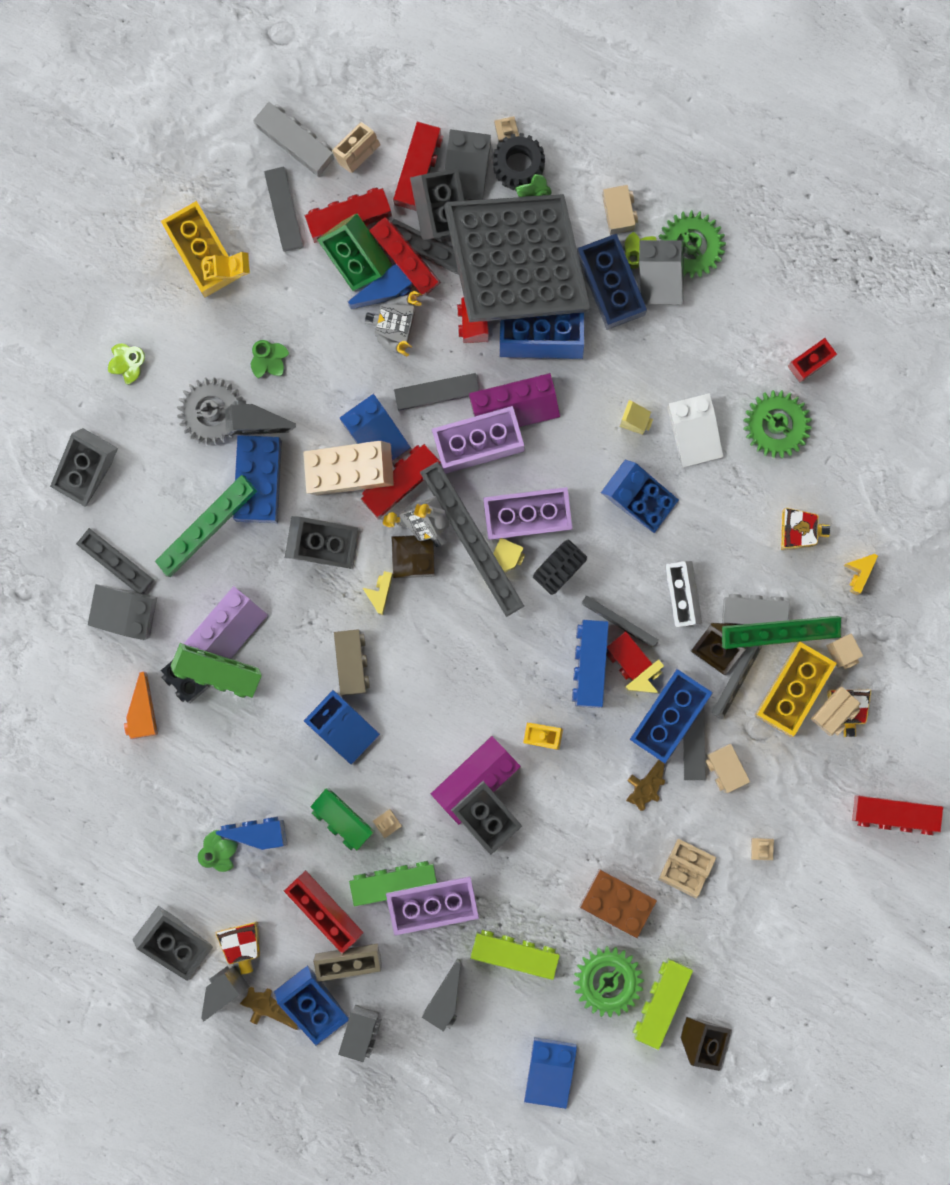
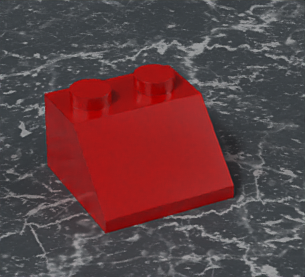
(471, 331)

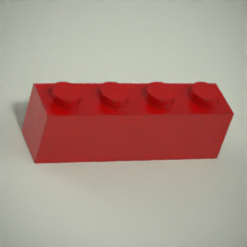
(418, 161)
(369, 206)
(405, 256)
(405, 478)
(897, 813)
(323, 911)

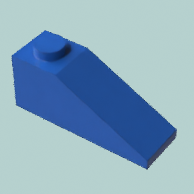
(388, 287)

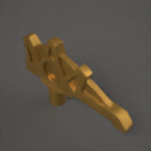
(647, 788)
(264, 1004)

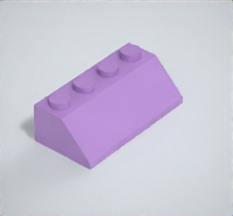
(478, 440)
(527, 513)
(228, 625)
(432, 905)

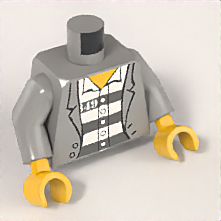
(395, 322)
(423, 518)

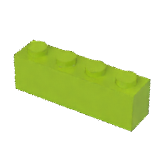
(515, 955)
(662, 1004)

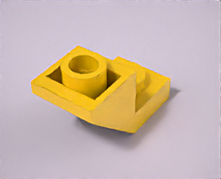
(226, 267)

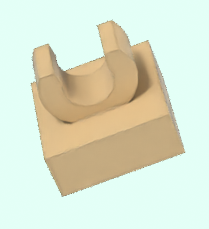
(505, 127)
(387, 823)
(762, 849)

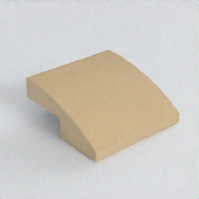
(687, 868)

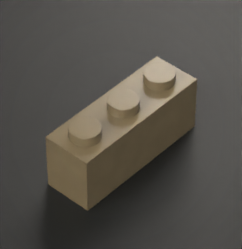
(351, 662)
(350, 963)

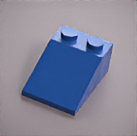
(372, 423)
(310, 1005)
(550, 1073)

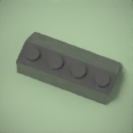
(223, 989)

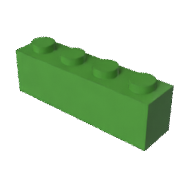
(215, 670)
(374, 888)

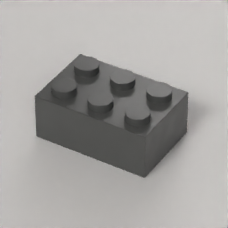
(430, 195)
(357, 1039)

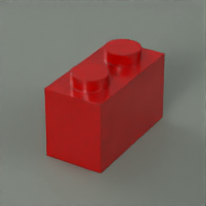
(812, 360)
(628, 657)

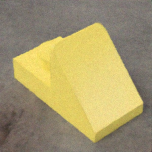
(379, 598)
(642, 684)

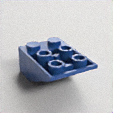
(639, 495)
(341, 727)
(261, 836)

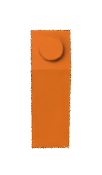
(141, 715)

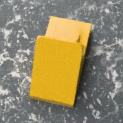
(863, 567)
(543, 736)

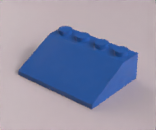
(543, 336)

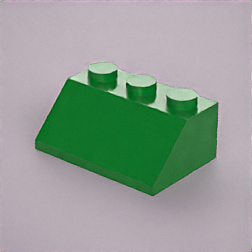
(355, 252)
(341, 819)

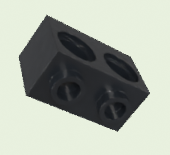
(180, 684)

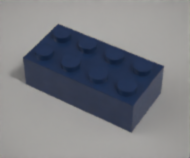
(611, 281)

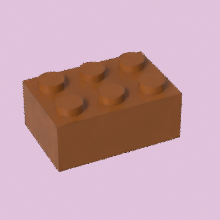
(618, 903)

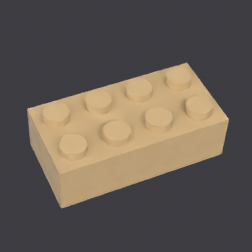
(348, 468)

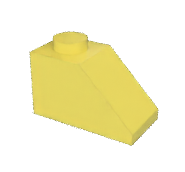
(636, 418)
(508, 554)

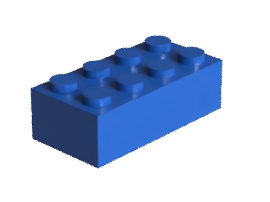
(260, 462)
(591, 664)
(671, 716)

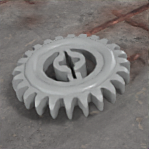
(191, 415)

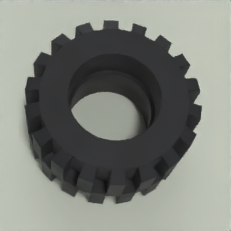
(518, 145)
(559, 567)

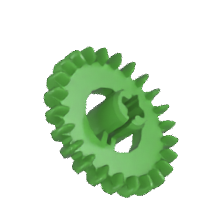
(711, 235)
(792, 438)
(623, 967)

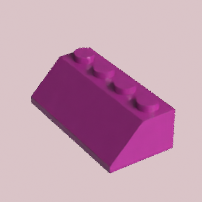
(531, 398)
(487, 764)

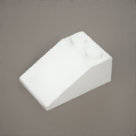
(695, 430)

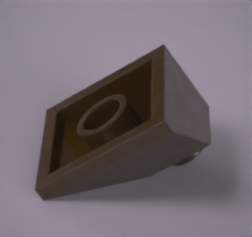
(412, 557)
(710, 649)
(704, 1043)

